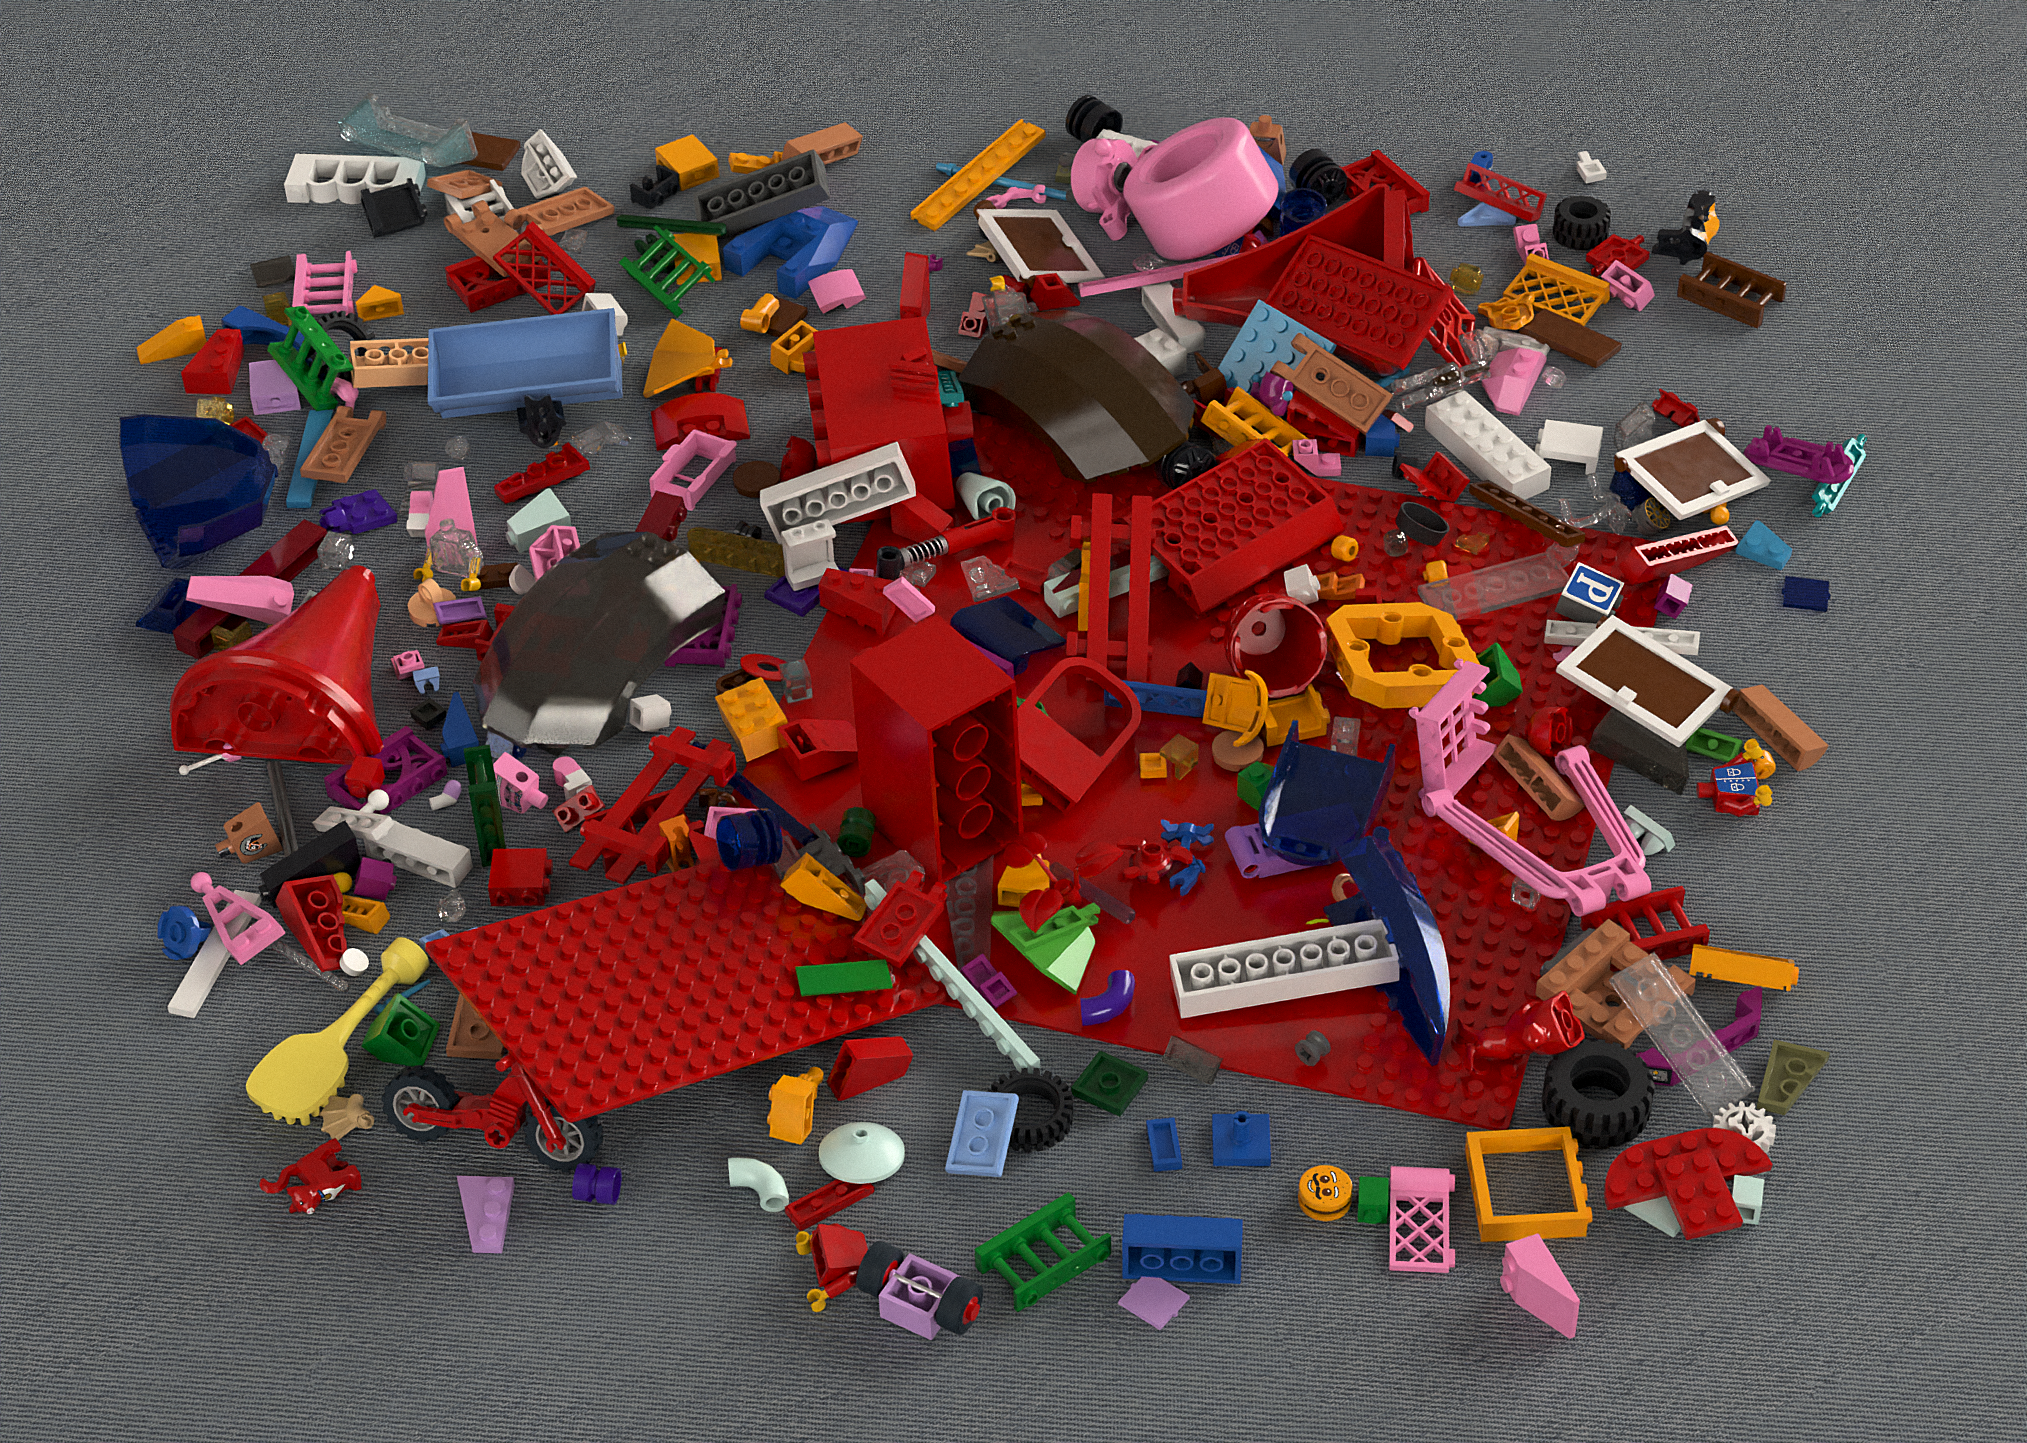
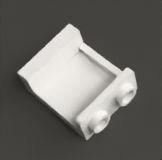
(1570, 443)
(808, 553)

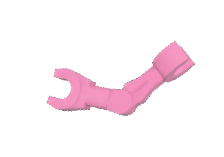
(1014, 193)

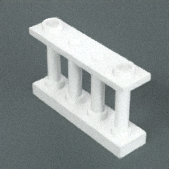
(497, 194)

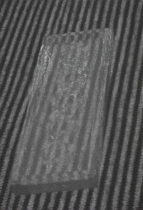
(1496, 586)
(1681, 1035)

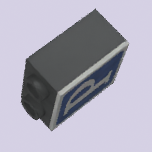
(1589, 595)

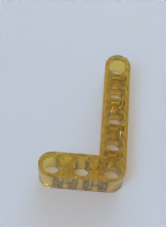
(736, 551)

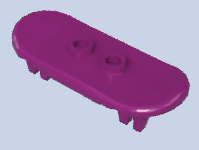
(1800, 457)

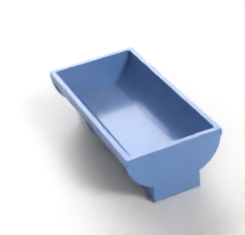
(499, 362)

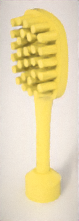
(310, 1067)

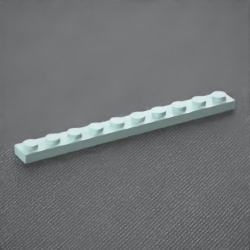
(960, 989)

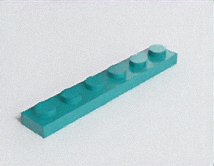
(949, 388)

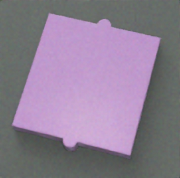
(1154, 1300)

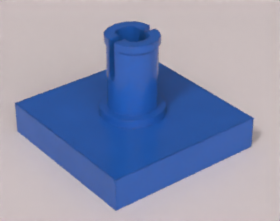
(1241, 1139)

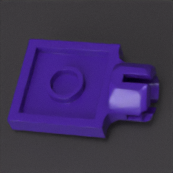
(357, 513)

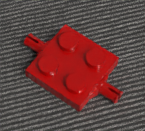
(1620, 249)

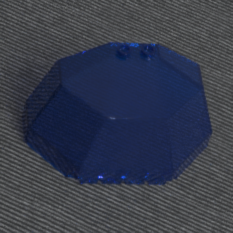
(193, 483)

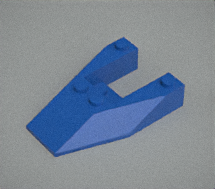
(806, 239)

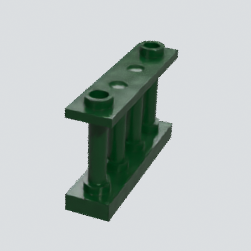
(484, 801)

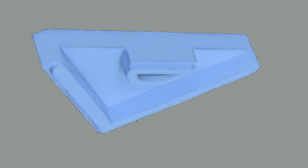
(1486, 215)

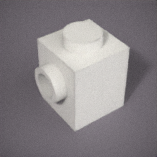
(1302, 584)
(650, 713)

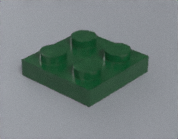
(1109, 1083)

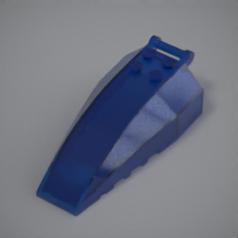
(1394, 897)

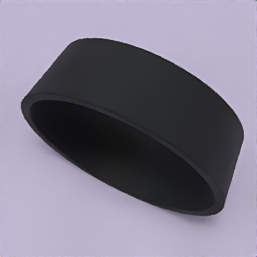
(1412, 514)

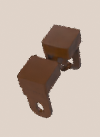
(1207, 386)

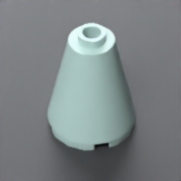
(984, 494)

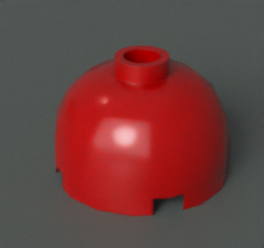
(798, 459)
(1549, 730)

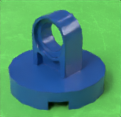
(181, 932)

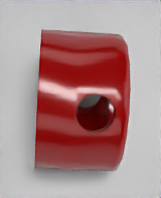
(958, 422)

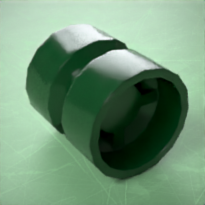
(856, 832)

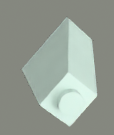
(535, 519)

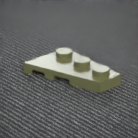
(1788, 1075)

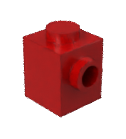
(364, 776)

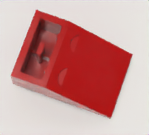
(817, 745)

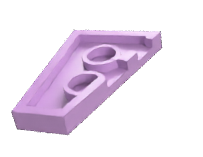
(486, 1210)

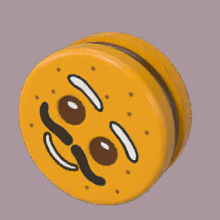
(1325, 1193)

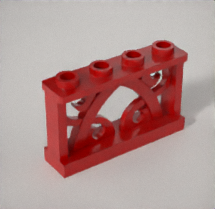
(1385, 171)
(475, 274)

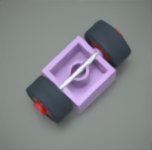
(918, 1292)

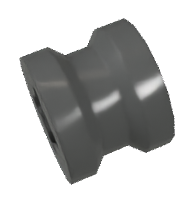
(1312, 1048)

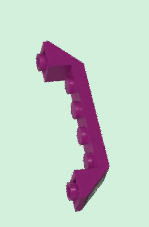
(1732, 1037)

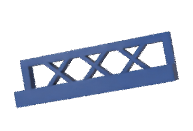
(1164, 699)

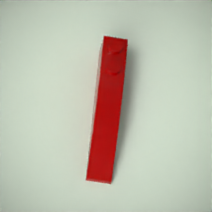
(1676, 554)

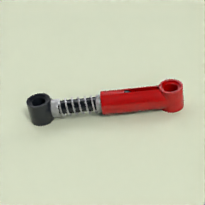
(996, 526)

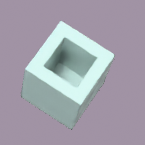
(1748, 1195)

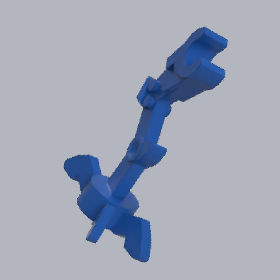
(1187, 834)

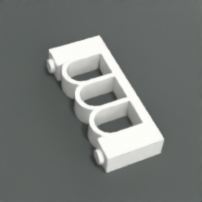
(306, 168)

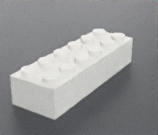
(1487, 445)
(839, 490)

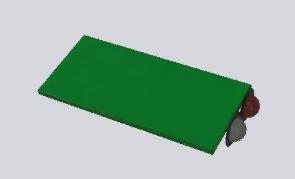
(845, 977)

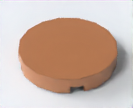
(1234, 757)

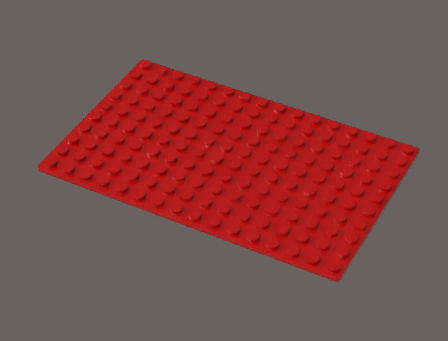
(665, 984)

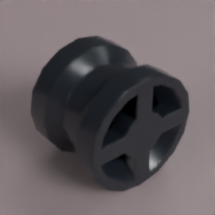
(744, 529)

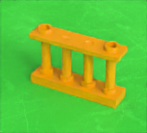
(1255, 414)

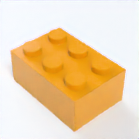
(752, 718)

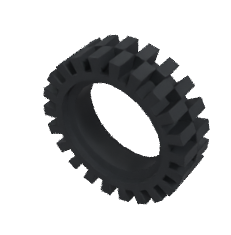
(347, 324)
(1049, 1088)

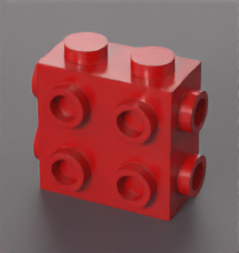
(520, 877)

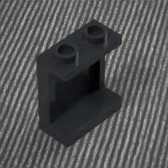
(393, 208)

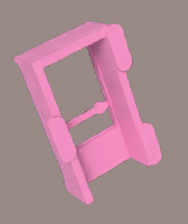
(678, 456)

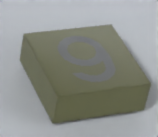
(1063, 174)

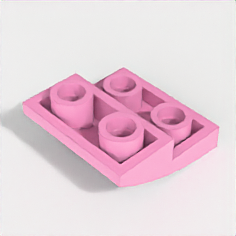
(836, 288)

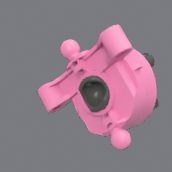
(1099, 180)

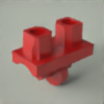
(572, 812)

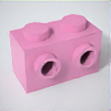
(1628, 286)

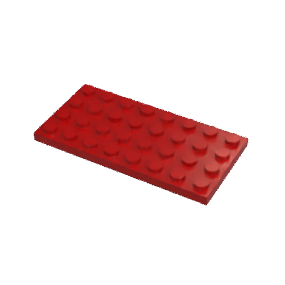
(1359, 300)

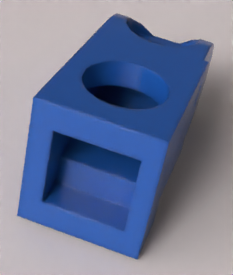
(1482, 159)

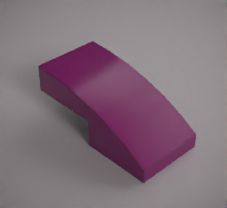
(987, 982)

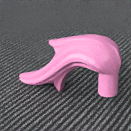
(345, 391)

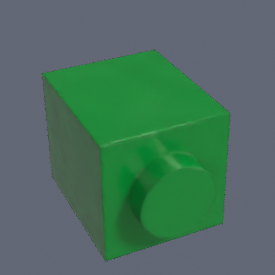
(1372, 1200)

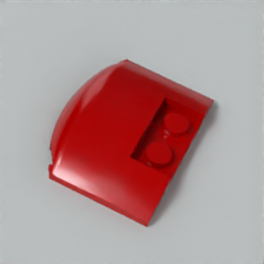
(706, 412)

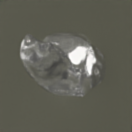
(451, 907)

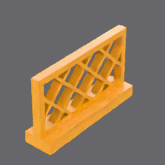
(1563, 279)

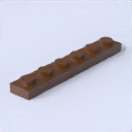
(1527, 513)

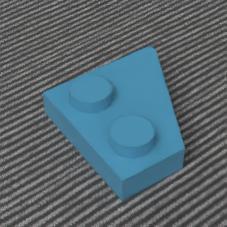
(1764, 546)

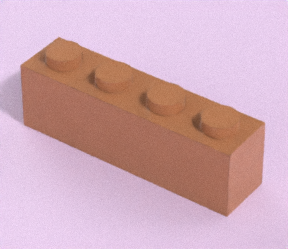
(830, 143)

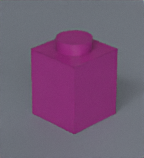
(1673, 596)
(374, 879)

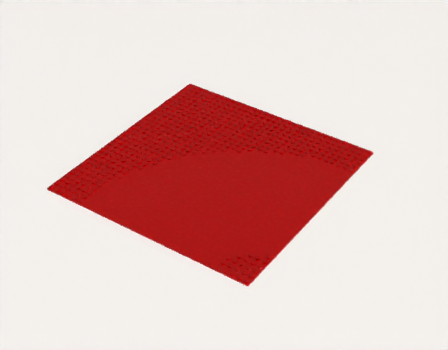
(1488, 939)

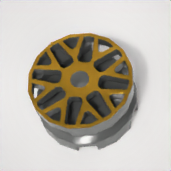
(1650, 518)

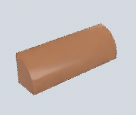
(1779, 727)
(1538, 778)

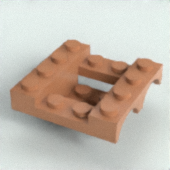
(1586, 980)

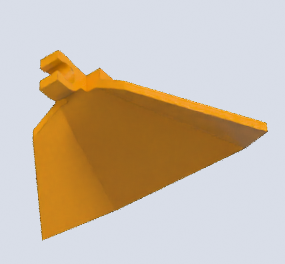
(682, 356)

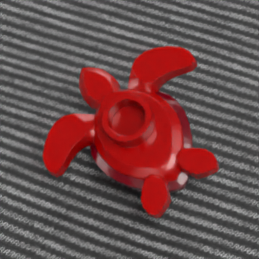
(1152, 858)

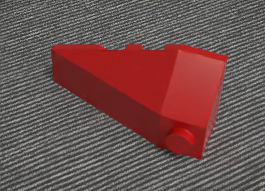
(315, 917)

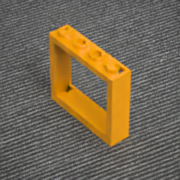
(1521, 1226)

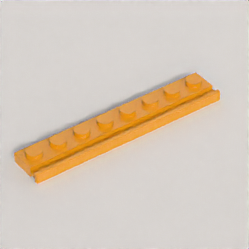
(977, 175)

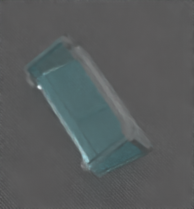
(376, 128)

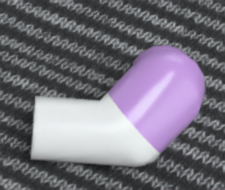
(448, 797)

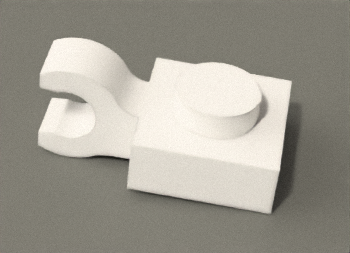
(1590, 169)

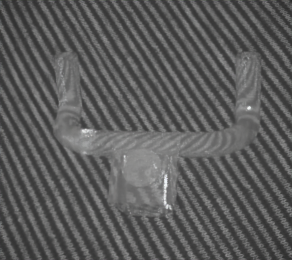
(1617, 513)

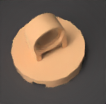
(421, 603)

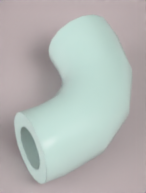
(761, 1178)

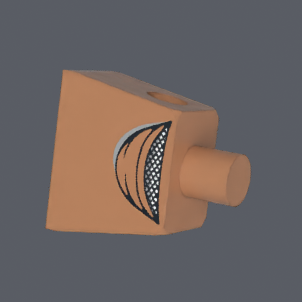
(1269, 137)

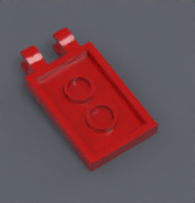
(901, 920)

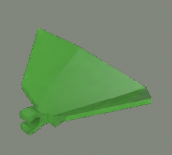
(1058, 947)

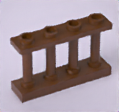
(1728, 303)

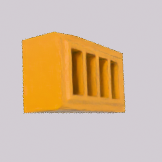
(365, 913)

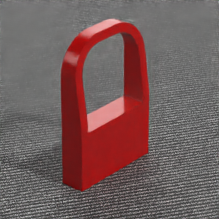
(1053, 758)

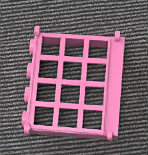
(1430, 735)

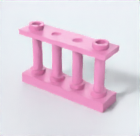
(304, 283)

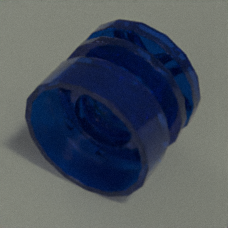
(1300, 209)
(749, 839)

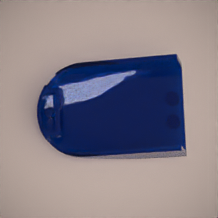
(1320, 800)

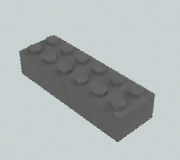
(764, 193)

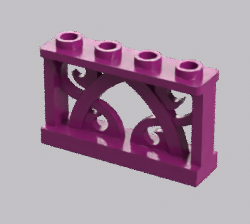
(724, 628)
(394, 755)

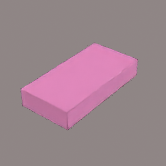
(909, 599)

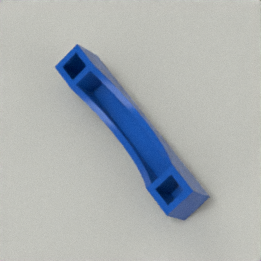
(260, 329)

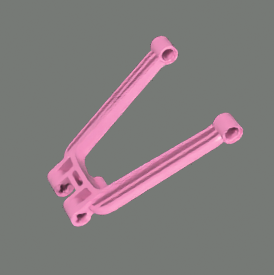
(1584, 889)

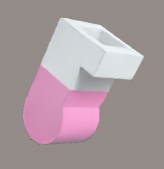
(419, 512)
(570, 776)

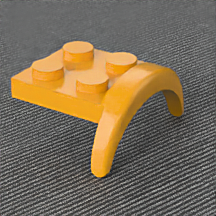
(1236, 704)

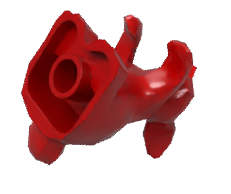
(1534, 1027)

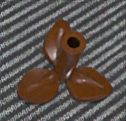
(710, 797)

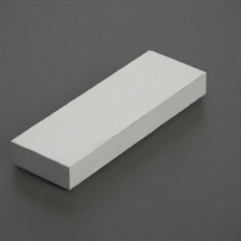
(1515, 340)

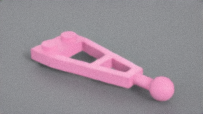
(250, 941)

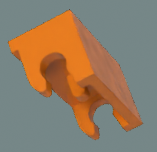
(678, 841)

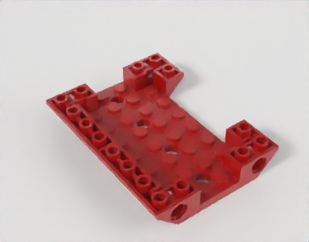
(1247, 538)

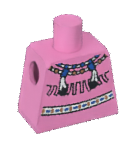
(517, 785)

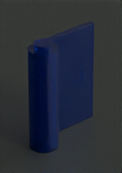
(1006, 631)

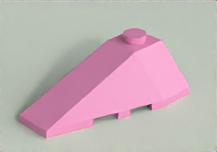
(450, 502)

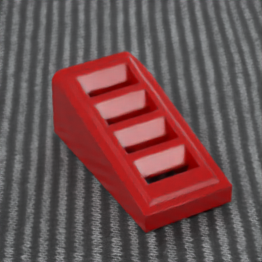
(464, 634)

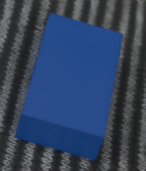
(1164, 1144)

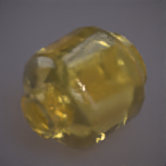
(1466, 278)

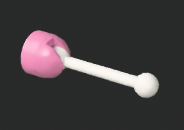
(184, 770)

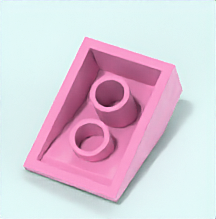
(1539, 1284)

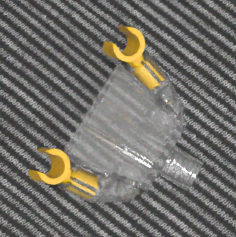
(1004, 303)
(454, 553)

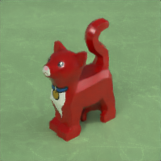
(322, 1177)

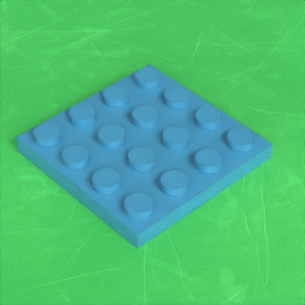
(1263, 342)

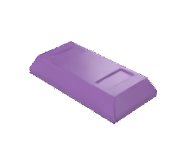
(459, 610)

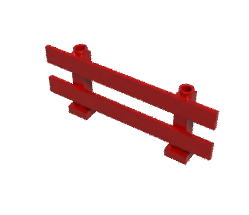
(1101, 535)
(649, 844)

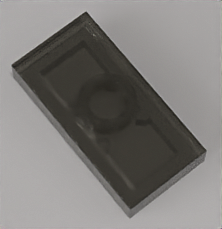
(1192, 1060)

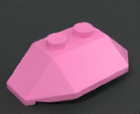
(1513, 378)
(552, 547)

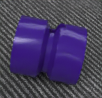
(598, 1184)

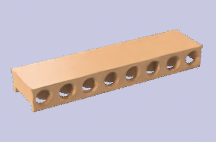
(389, 370)

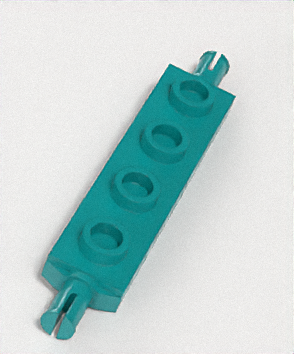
(1828, 495)

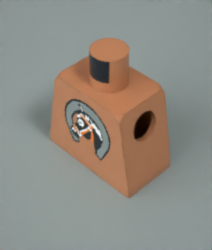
(249, 836)

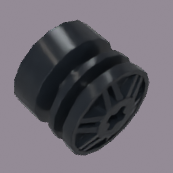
(1090, 116)
(1318, 172)
(1183, 464)

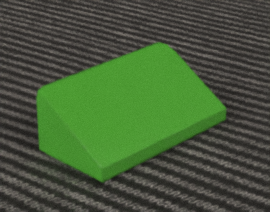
(1714, 745)

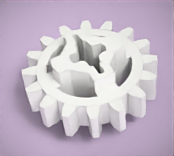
(1747, 1123)

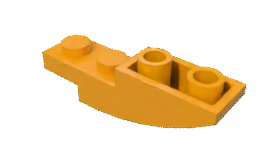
(746, 163)

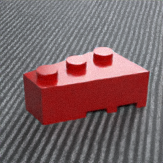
(215, 365)
(857, 597)

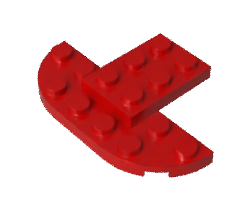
(1691, 1173)

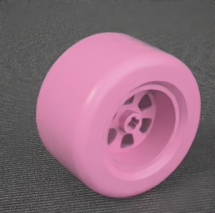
(1201, 189)

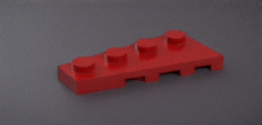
(538, 476)

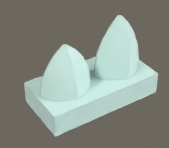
(1655, 836)

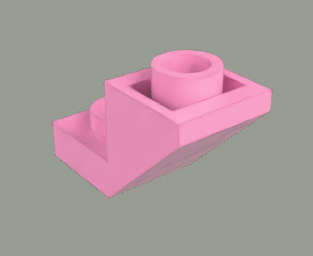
(1528, 242)
(1321, 465)
(406, 663)

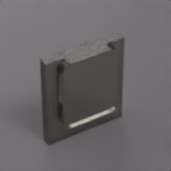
(273, 271)

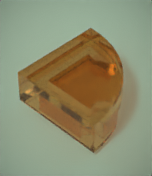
(1472, 543)

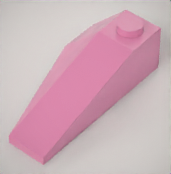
(248, 596)

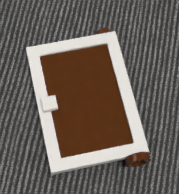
(1036, 244)
(1692, 468)
(1646, 680)

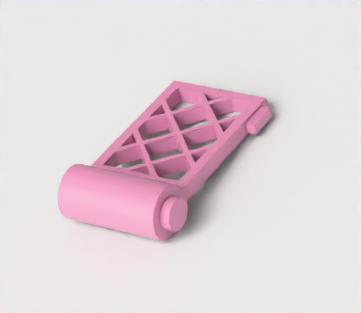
(1427, 1186)

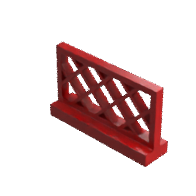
(561, 263)

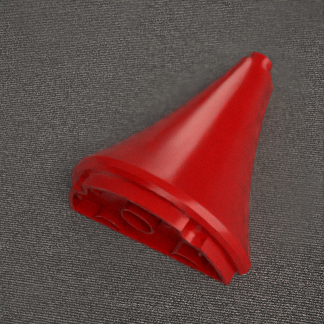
(1228, 290)
(292, 687)

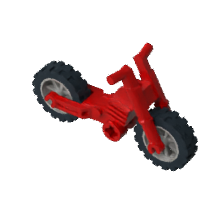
(504, 1110)

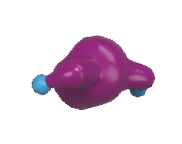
(1272, 392)

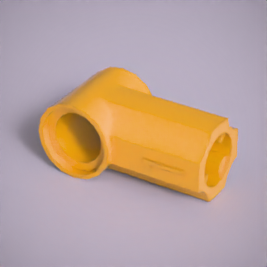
(759, 316)

